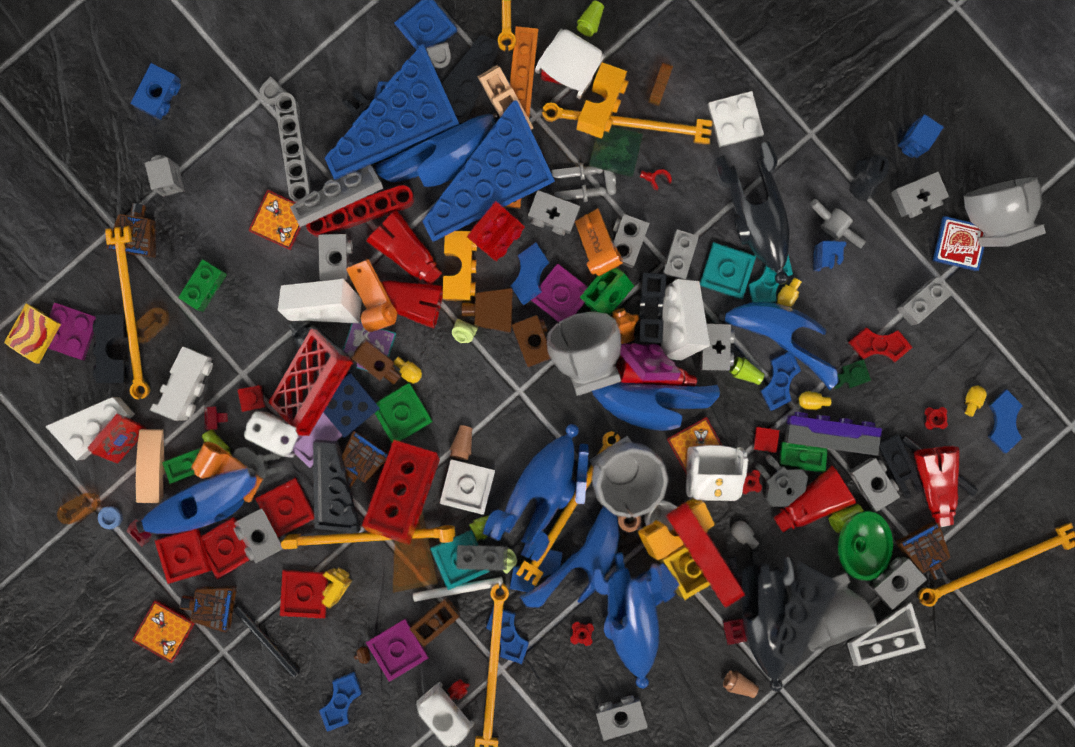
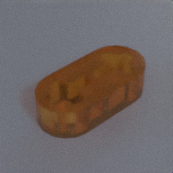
(660, 84)
(153, 329)
(81, 512)

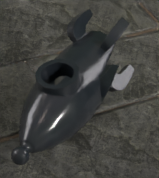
(764, 225)
(764, 610)

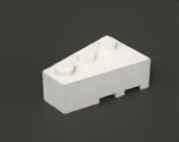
(320, 302)
(684, 320)
(184, 385)
(82, 428)
(891, 637)

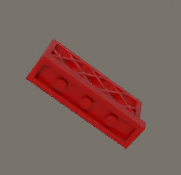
(318, 393)

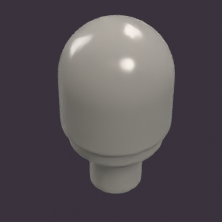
(744, 533)

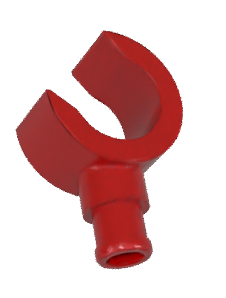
(651, 177)

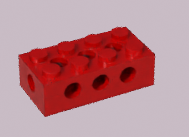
(394, 479)

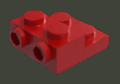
(496, 231)

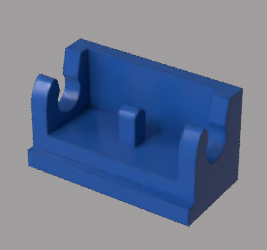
(825, 254)

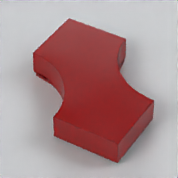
(868, 343)

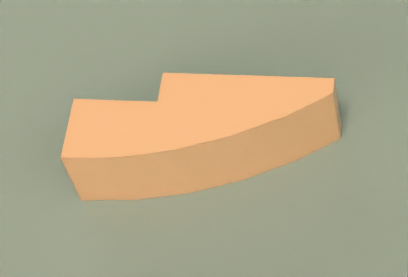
(499, 90)
(149, 466)

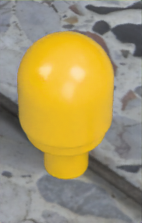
(789, 294)
(409, 370)
(975, 399)
(813, 400)

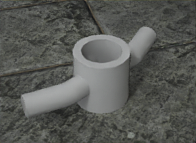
(837, 224)

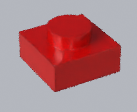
(251, 398)

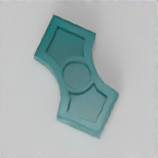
(765, 287)

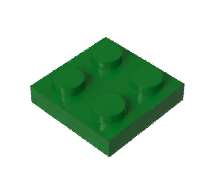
(402, 413)

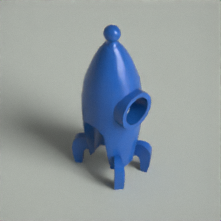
(550, 483)
(632, 600)

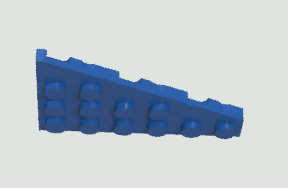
(403, 115)
(499, 170)

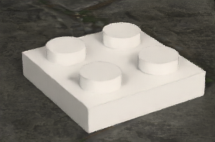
(735, 119)
(467, 486)

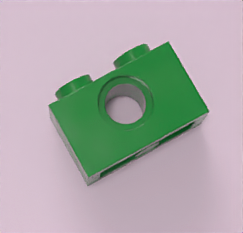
(202, 286)
(607, 291)

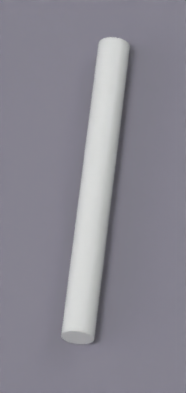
(463, 588)

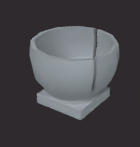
(1006, 211)
(589, 350)
(629, 478)
(844, 618)

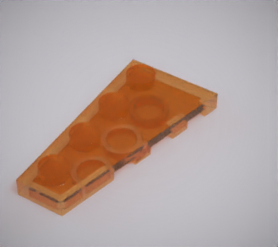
(413, 562)

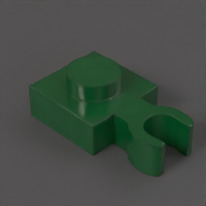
(853, 374)

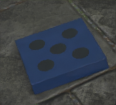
(350, 406)

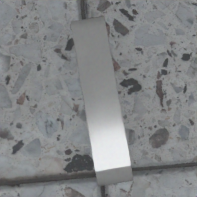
(291, 138)

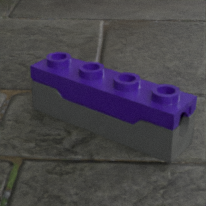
(832, 435)

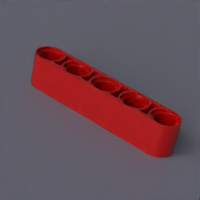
(372, 212)
(705, 555)

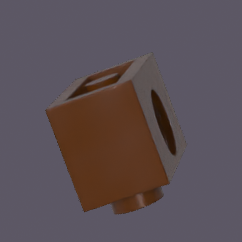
(523, 331)
(435, 621)

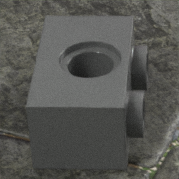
(482, 557)

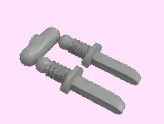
(584, 193)

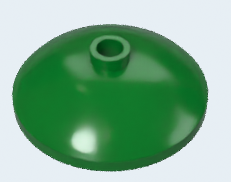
(865, 545)

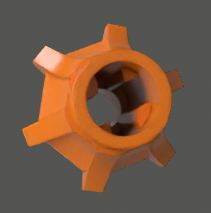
(626, 324)

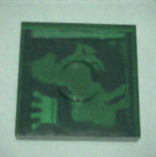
(616, 151)

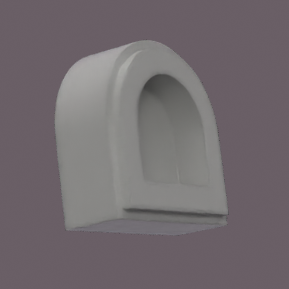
(439, 54)
(270, 91)

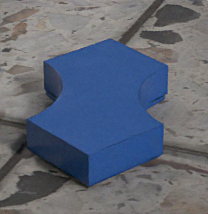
(532, 265)
(783, 370)
(1005, 411)
(581, 474)
(549, 565)
(512, 644)
(336, 711)

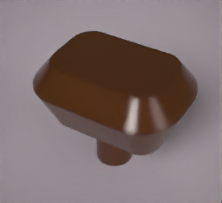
(363, 655)

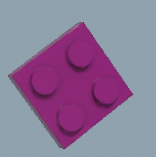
(560, 294)
(74, 332)
(649, 362)
(397, 650)

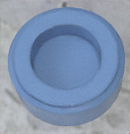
(110, 517)

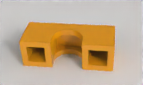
(596, 116)
(460, 286)
(661, 542)

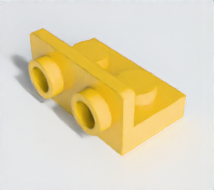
(335, 590)

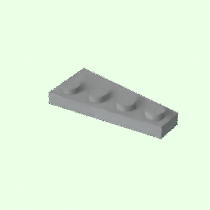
(336, 195)

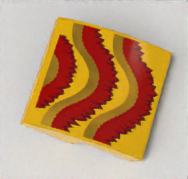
(32, 333)

